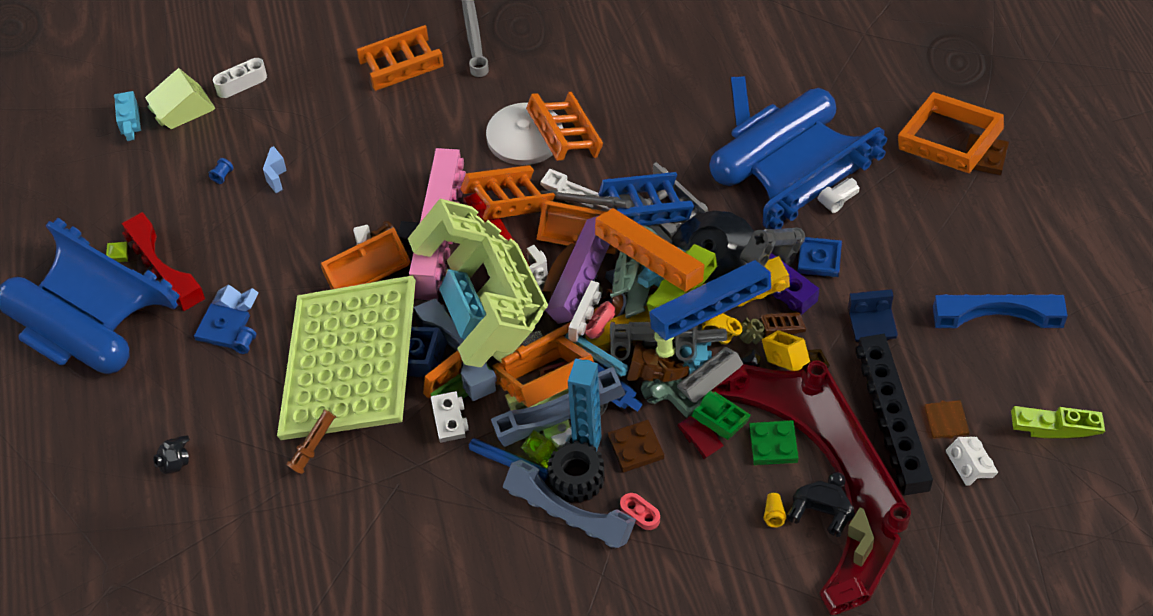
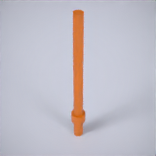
(523, 351)

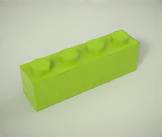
(669, 292)

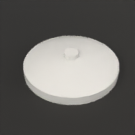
(515, 136)

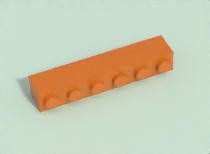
(649, 249)

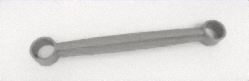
(474, 39)

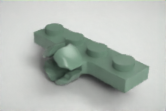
(670, 391)

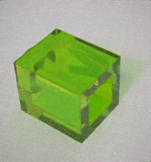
(538, 448)

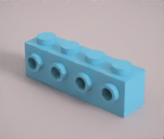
(462, 302)

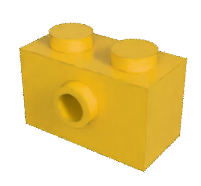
(786, 350)

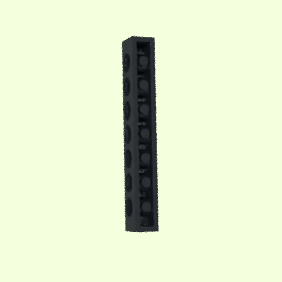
(911, 481)

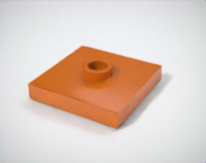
(442, 373)

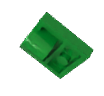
(720, 415)

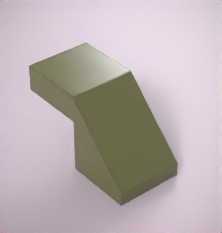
(860, 531)

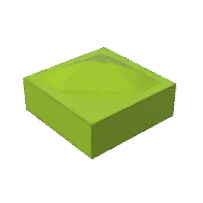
(118, 251)

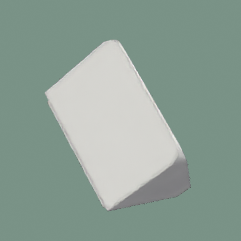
(361, 233)

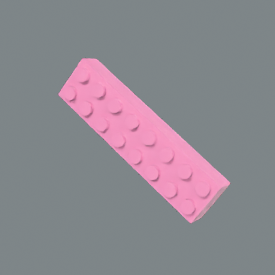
(443, 184)

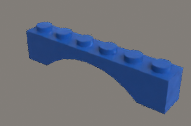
(1042, 310)

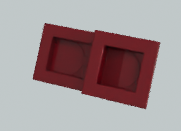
(701, 436)

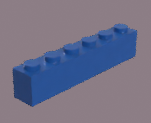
(710, 300)

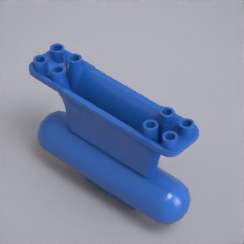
(794, 154)
(81, 303)

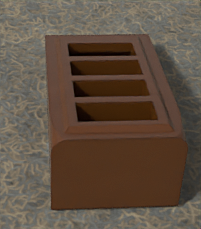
(775, 319)

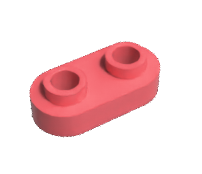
(602, 315)
(641, 512)

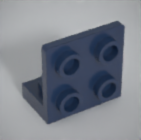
(872, 314)

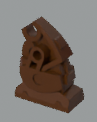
(650, 366)

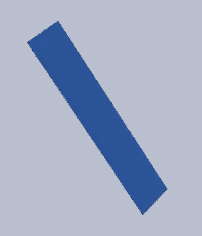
(740, 99)

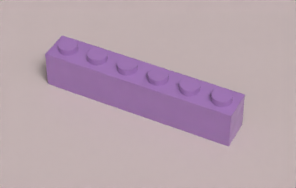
(578, 273)

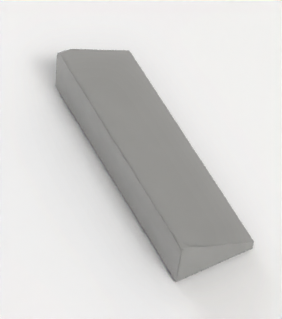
(710, 374)

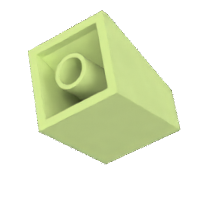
(178, 100)

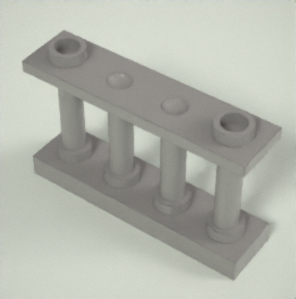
(683, 195)

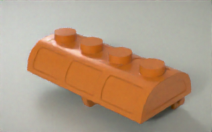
(564, 223)
(366, 261)

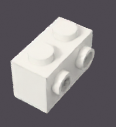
(448, 416)

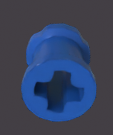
(221, 170)
(243, 340)

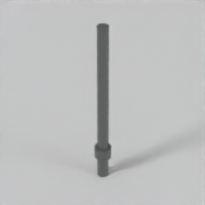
(610, 202)

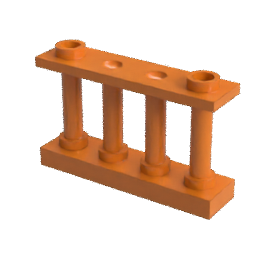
(404, 70)
(554, 135)
(505, 178)

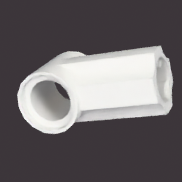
(835, 197)

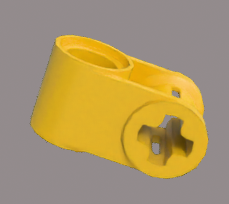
(722, 321)

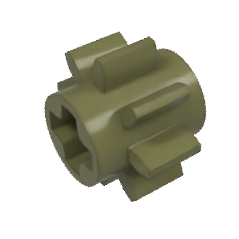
(751, 331)

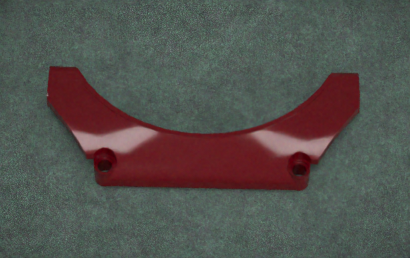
(828, 420)

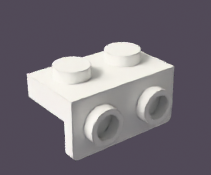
(538, 265)
(971, 459)

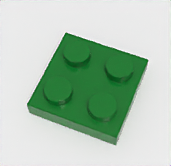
(773, 442)

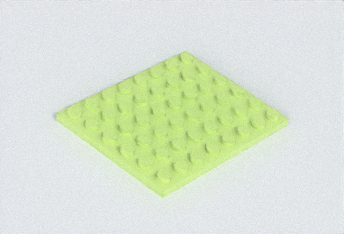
(348, 357)

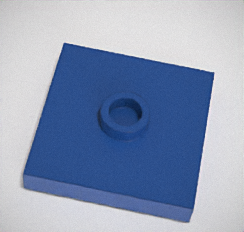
(820, 257)
(221, 325)

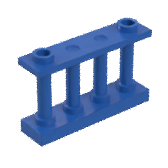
(649, 214)

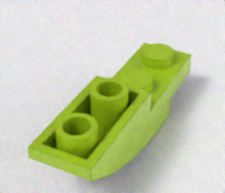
(1059, 423)

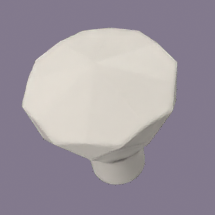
(562, 438)

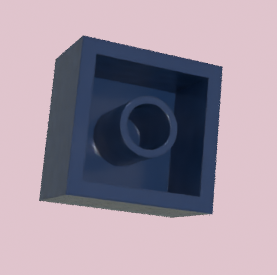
(425, 350)

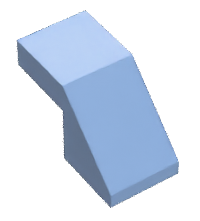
(272, 168)
(234, 299)

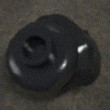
(172, 455)

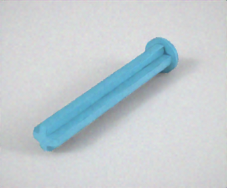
(602, 357)

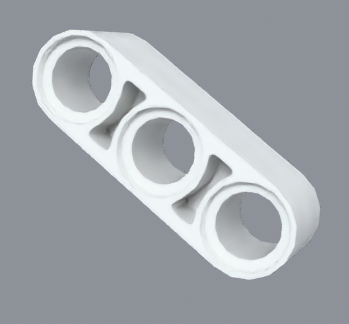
(240, 77)

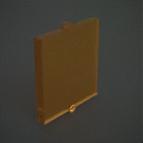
(946, 419)

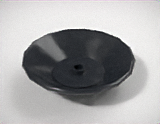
(719, 229)

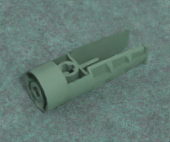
(626, 279)

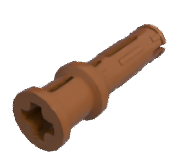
(306, 450)

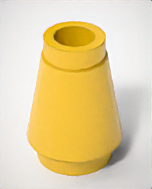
(774, 511)

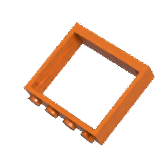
(959, 110)
(547, 384)

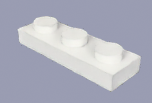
(585, 311)

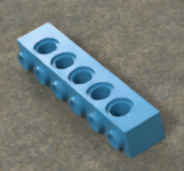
(585, 403)

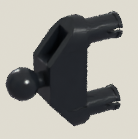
(825, 498)

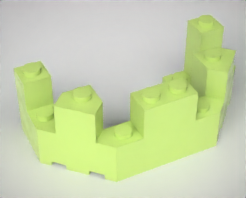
(510, 295)

